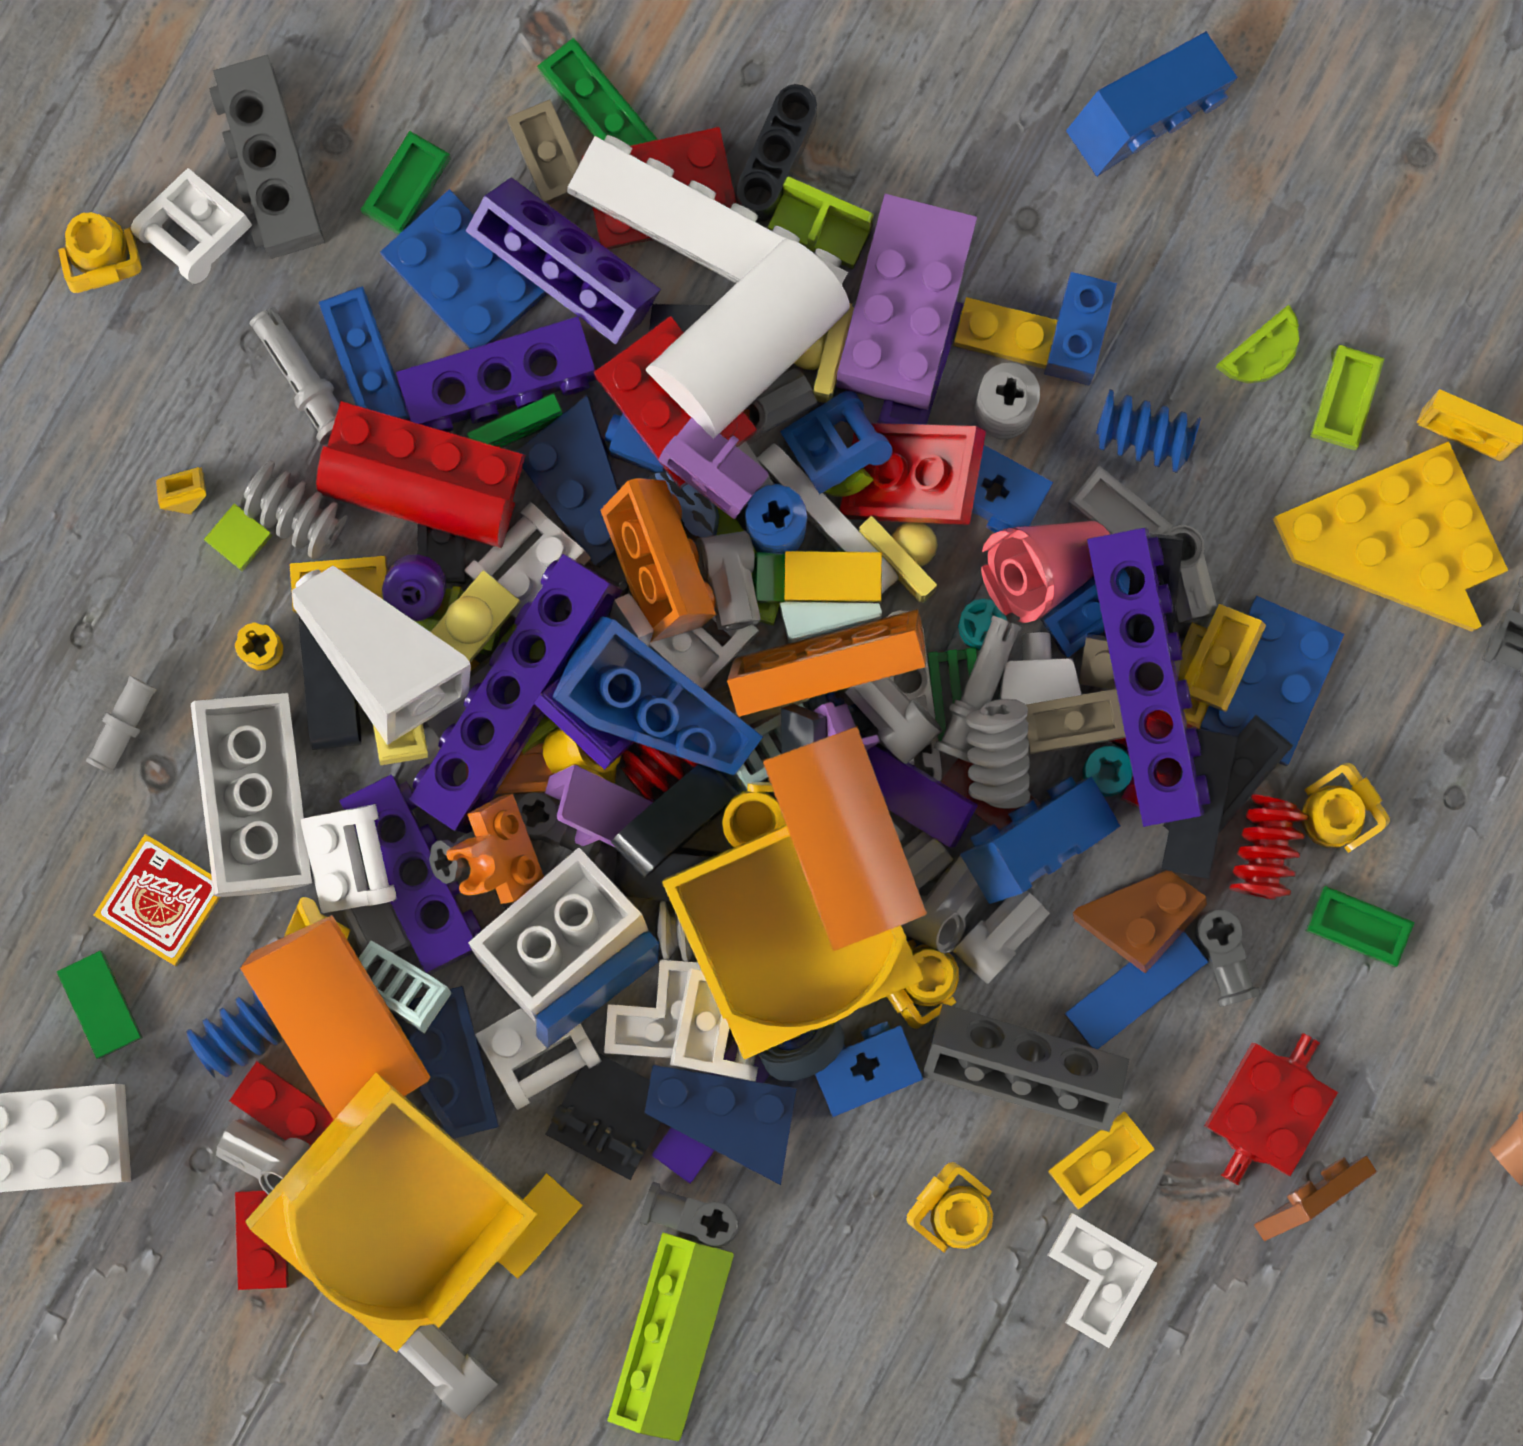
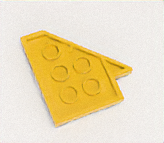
(1402, 536)

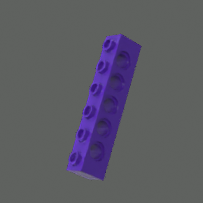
(1109, 558)
(514, 722)

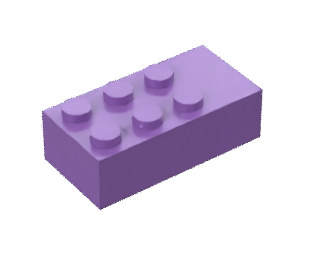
(906, 302)

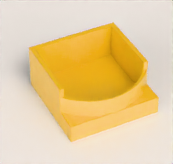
(768, 947)
(390, 1216)

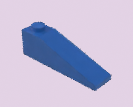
(638, 695)

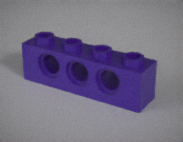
(563, 260)
(515, 355)
(432, 946)

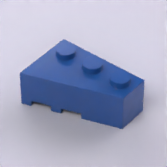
(1151, 102)
(1039, 838)

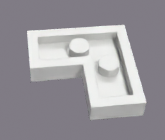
(646, 1029)
(1114, 1277)

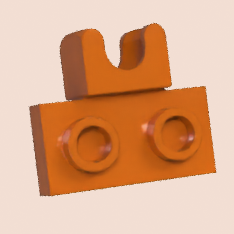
(500, 852)

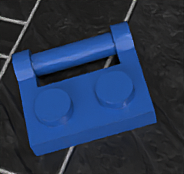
(822, 449)

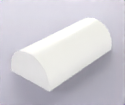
(751, 336)
(250, 794)

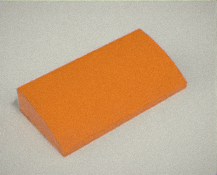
(827, 663)
(844, 838)
(332, 1014)

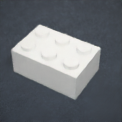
(557, 933)
(64, 1138)

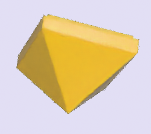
(181, 491)

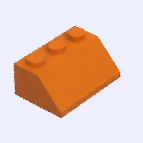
(658, 558)

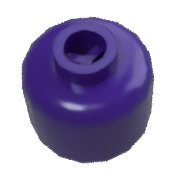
(421, 574)

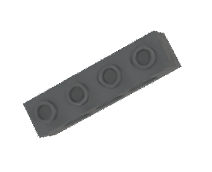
(256, 84)
(1026, 1067)

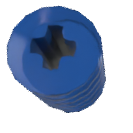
(1146, 432)
(788, 508)
(234, 1037)

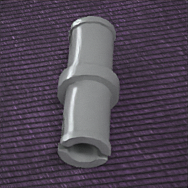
(120, 725)

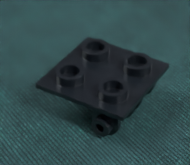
(606, 1117)

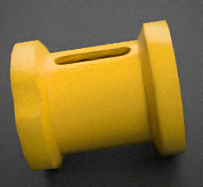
(244, 645)

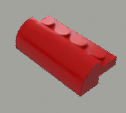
(420, 474)

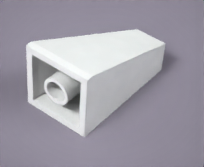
(382, 655)

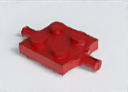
(1270, 1109)

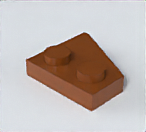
(1143, 917)
(1313, 1199)

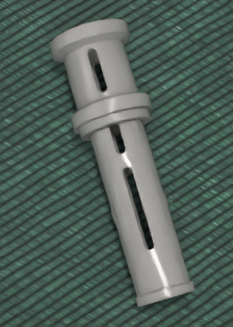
(311, 392)
(980, 686)

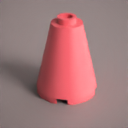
(1038, 566)

